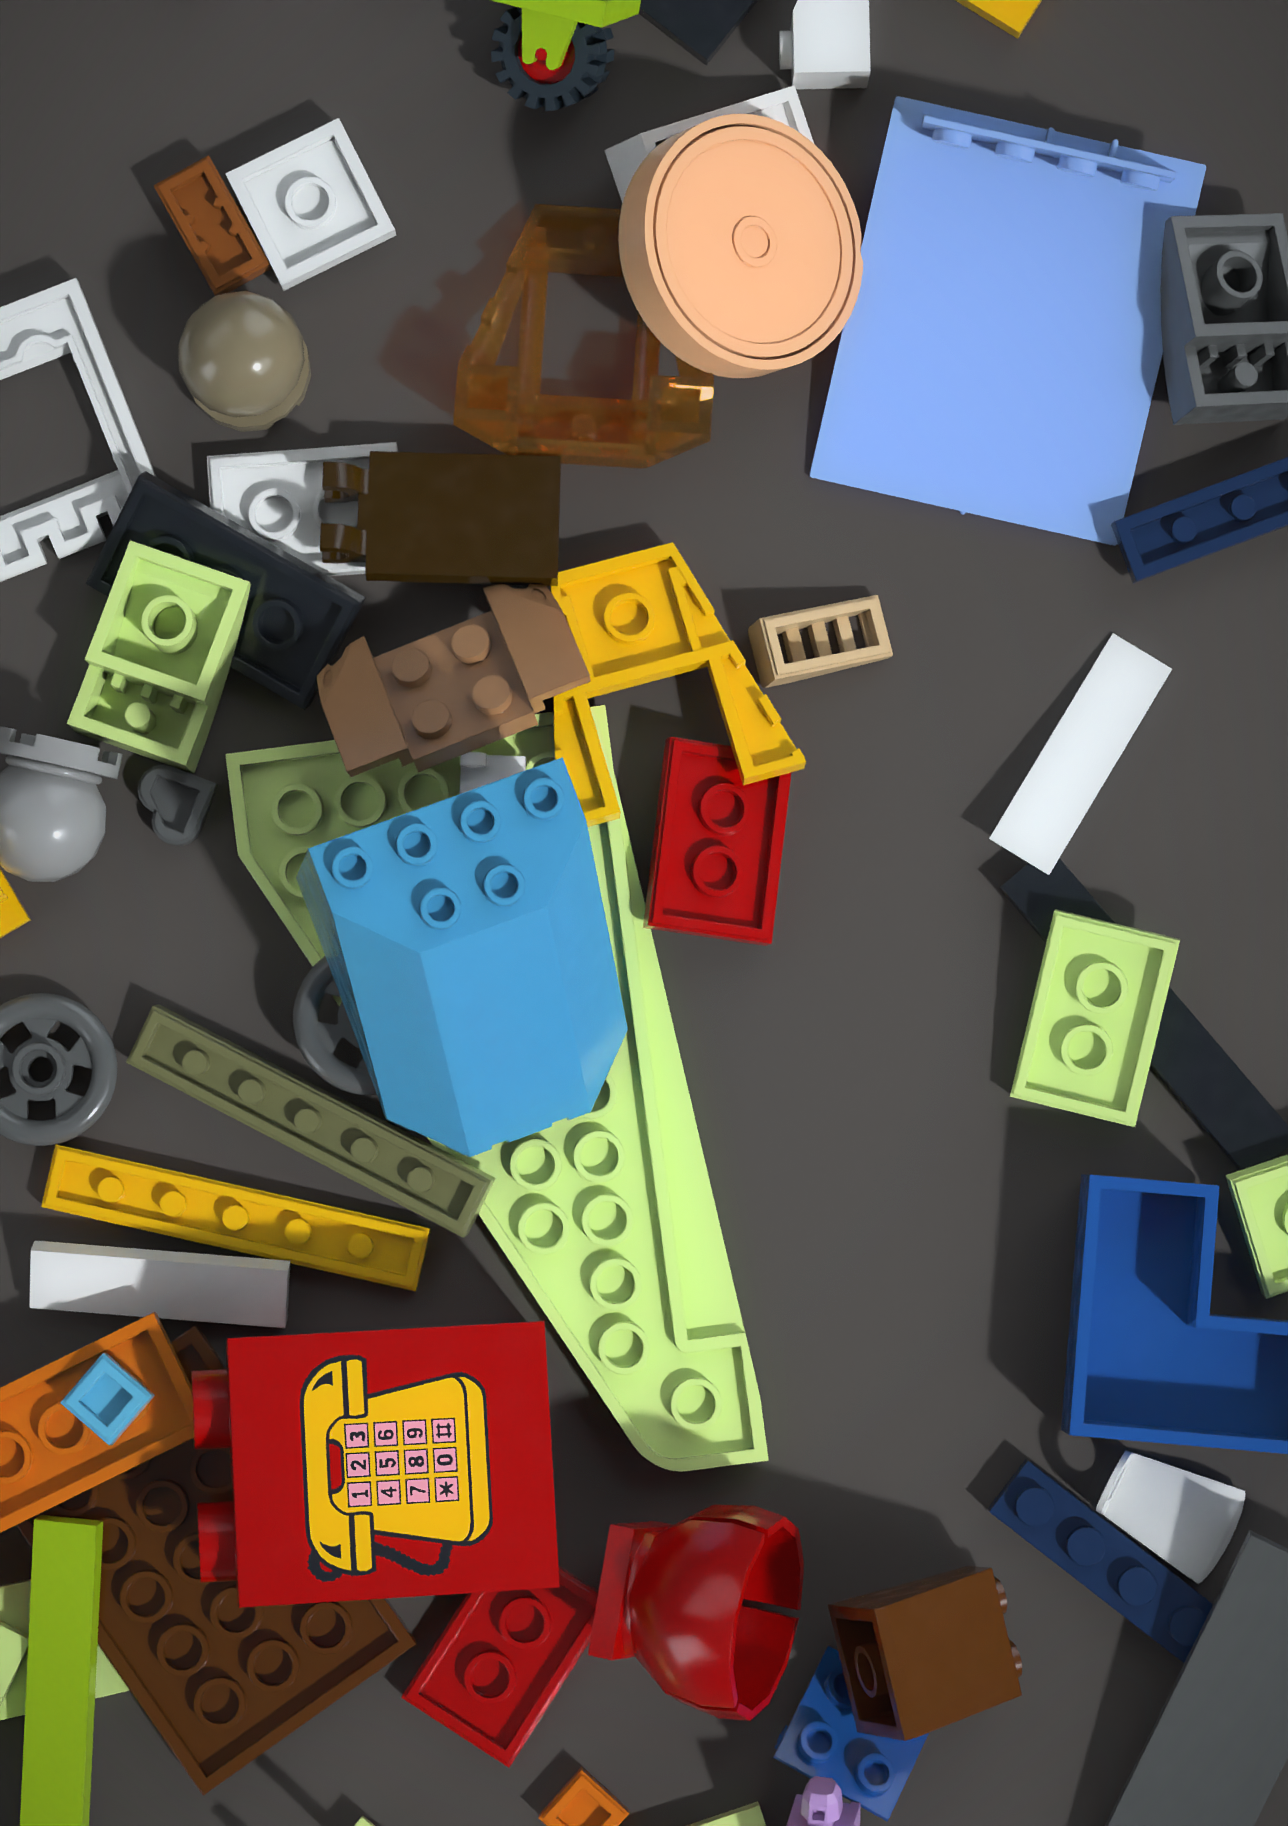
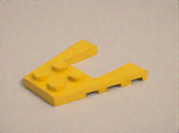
(639, 624)

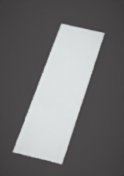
(1080, 754)

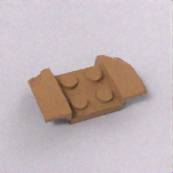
(452, 686)

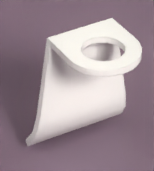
(1173, 1512)

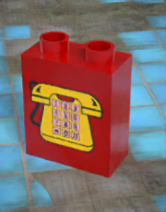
(380, 1464)

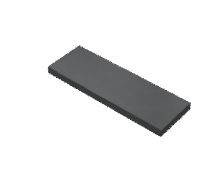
(1227, 1712)

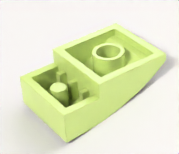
(160, 657)

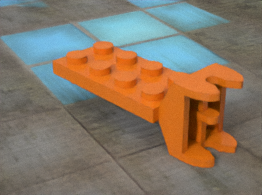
(54, 1455)

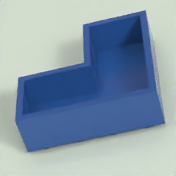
(1142, 1334)

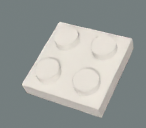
(311, 204)

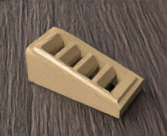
(768, 653)

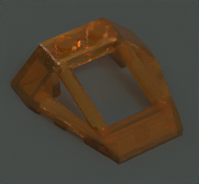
(505, 402)

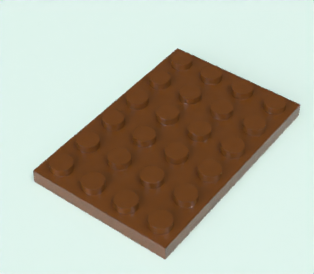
(204, 1671)

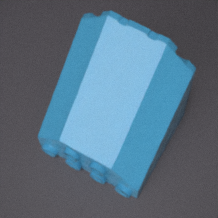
(474, 959)

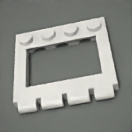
(33, 334)

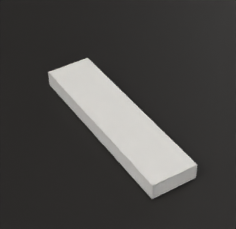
(159, 1282)

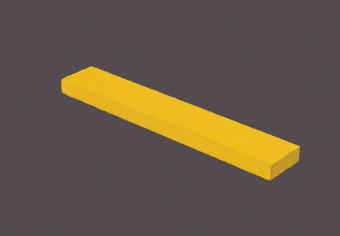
(235, 1217)

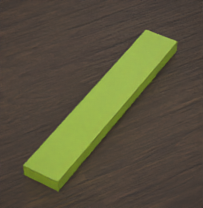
(61, 1671)

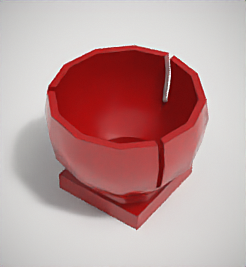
(678, 1606)

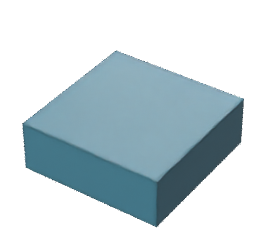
(107, 1399)

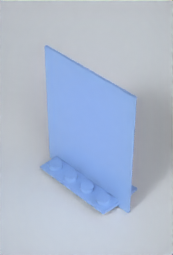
(1004, 321)

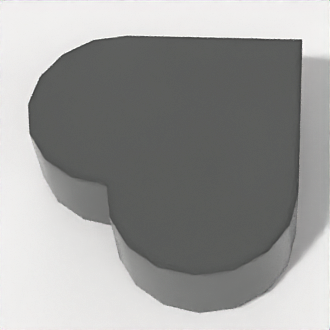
(177, 803)

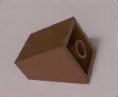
(926, 1652)

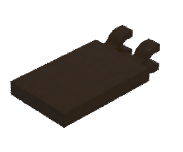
(448, 517)

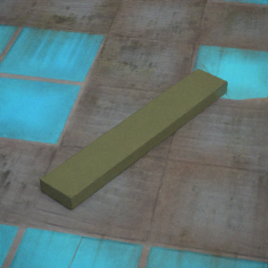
(310, 1120)

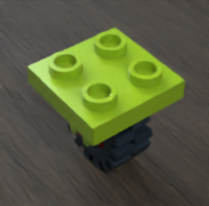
(557, 48)

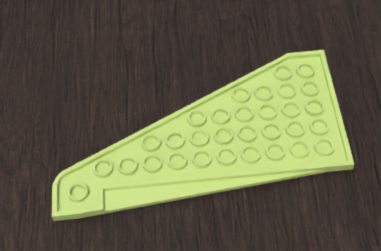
(601, 1209)

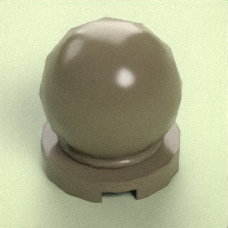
(244, 360)

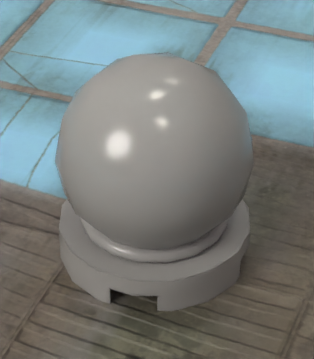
(51, 805)

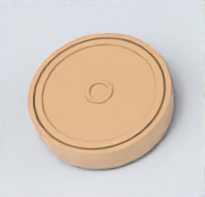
(741, 246)

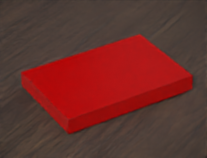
(715, 846)
(504, 1662)

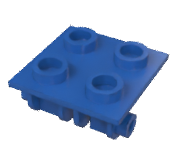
(826, 1744)

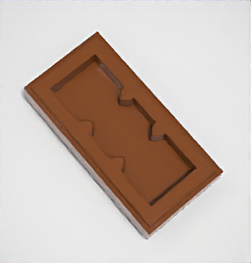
(212, 226)

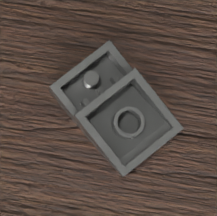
(1225, 317)

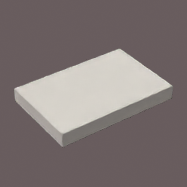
(284, 499)

